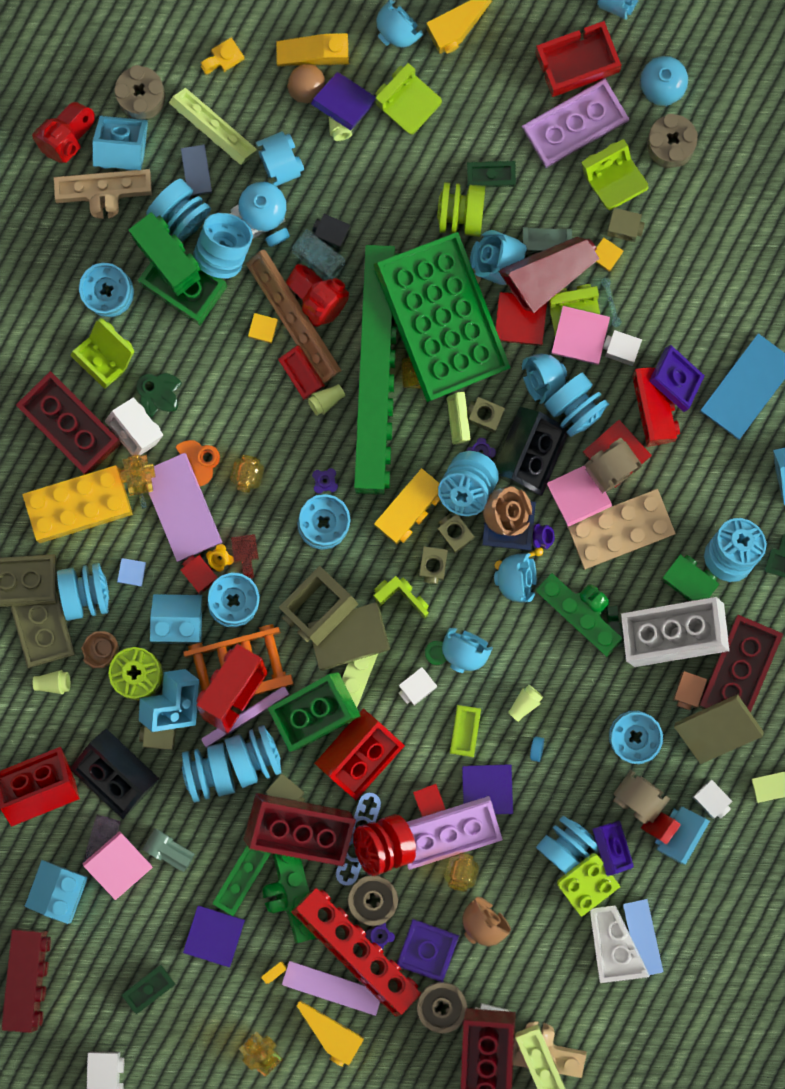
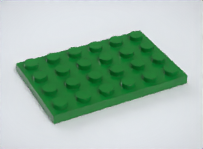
(442, 316)

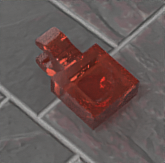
(245, 551)

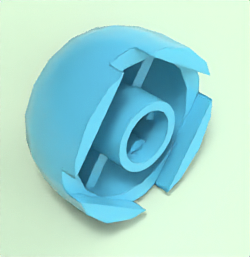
(396, 26)
(664, 80)
(262, 206)
(543, 376)
(516, 577)
(465, 650)

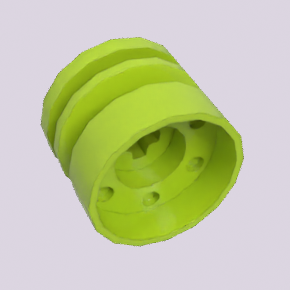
(461, 209)
(145, 684)

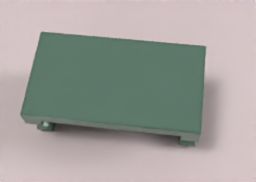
(541, 239)

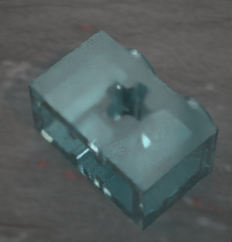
(318, 255)

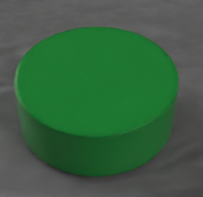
(434, 653)

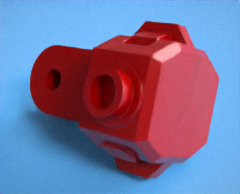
(60, 136)
(320, 298)

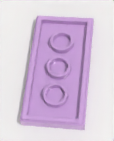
(575, 123)
(183, 508)
(454, 831)

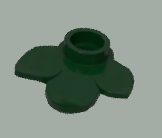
(161, 395)

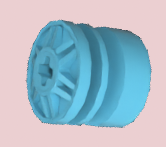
(174, 207)
(223, 245)
(93, 285)
(576, 404)
(468, 483)
(328, 508)
(735, 549)
(230, 586)
(82, 591)
(650, 737)
(253, 756)
(208, 772)
(569, 846)

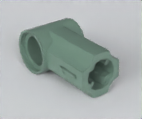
(164, 848)

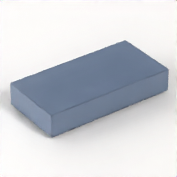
(196, 169)

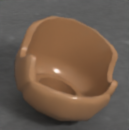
(305, 83)
(100, 649)

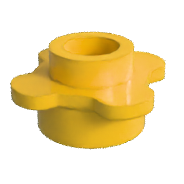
(215, 562)

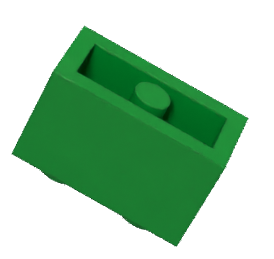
(690, 580)

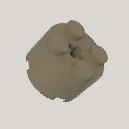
(139, 79)
(667, 128)
(612, 465)
(641, 797)
(364, 911)
(434, 1019)

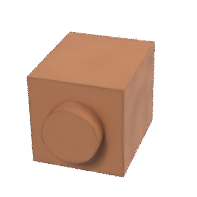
(689, 691)

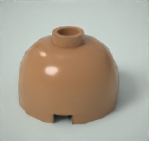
(507, 511)
(483, 924)

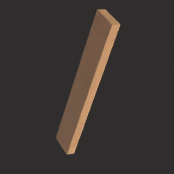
(292, 315)

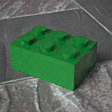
(165, 253)
(194, 302)
(314, 712)

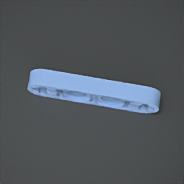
(373, 811)

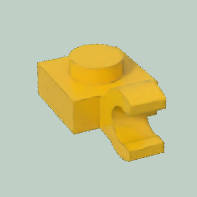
(224, 55)

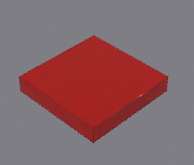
(517, 324)
(615, 432)

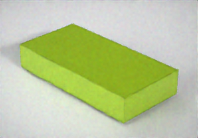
(465, 731)

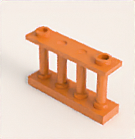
(279, 678)

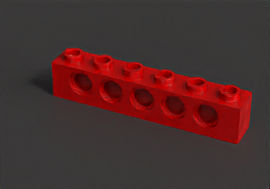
(307, 914)

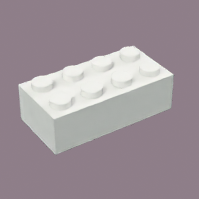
(675, 632)

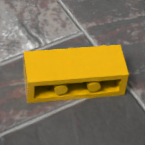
(409, 507)

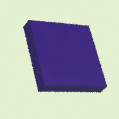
(343, 101)
(677, 378)
(489, 781)
(613, 848)
(214, 936)
(427, 950)

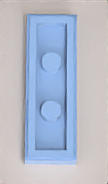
(643, 935)

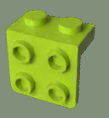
(407, 99)
(614, 175)
(583, 298)
(104, 353)
(387, 589)
(587, 884)

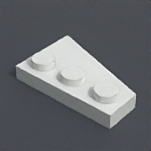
(614, 947)

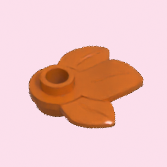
(195, 453)

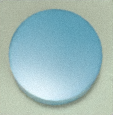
(277, 237)

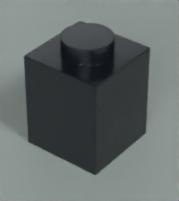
(332, 231)

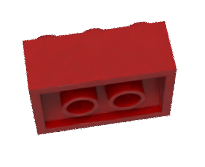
(654, 410)
(359, 754)
(36, 786)

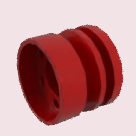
(384, 845)

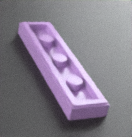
(247, 716)
(330, 988)

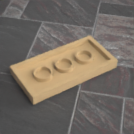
(621, 529)

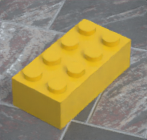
(77, 504)

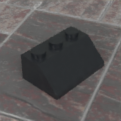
(531, 450)
(114, 773)

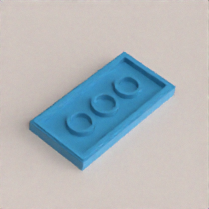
(747, 387)

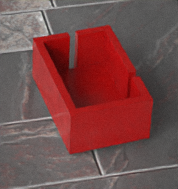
(576, 63)
(231, 687)

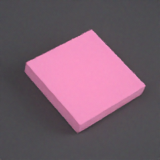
(580, 335)
(577, 496)
(117, 865)

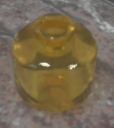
(247, 473)
(461, 872)

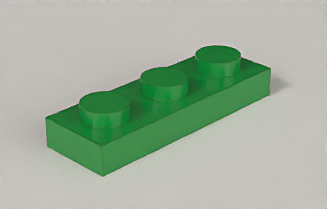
(240, 880)

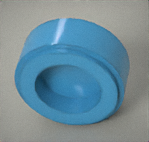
(537, 749)

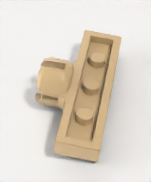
(103, 189)
(567, 1060)

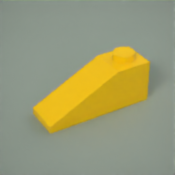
(454, 25)
(314, 50)
(333, 1036)

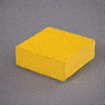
(608, 254)
(263, 328)
(274, 972)

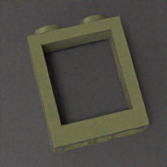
(330, 619)

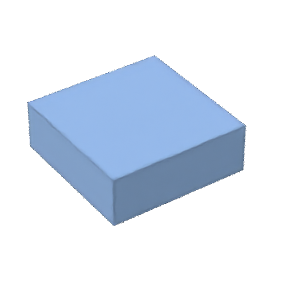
(131, 572)

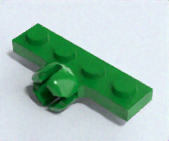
(582, 612)
(289, 892)

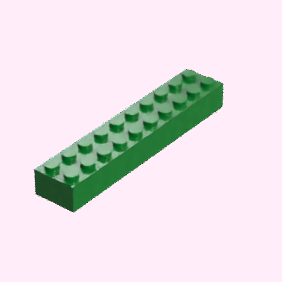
(375, 380)

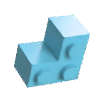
(175, 706)

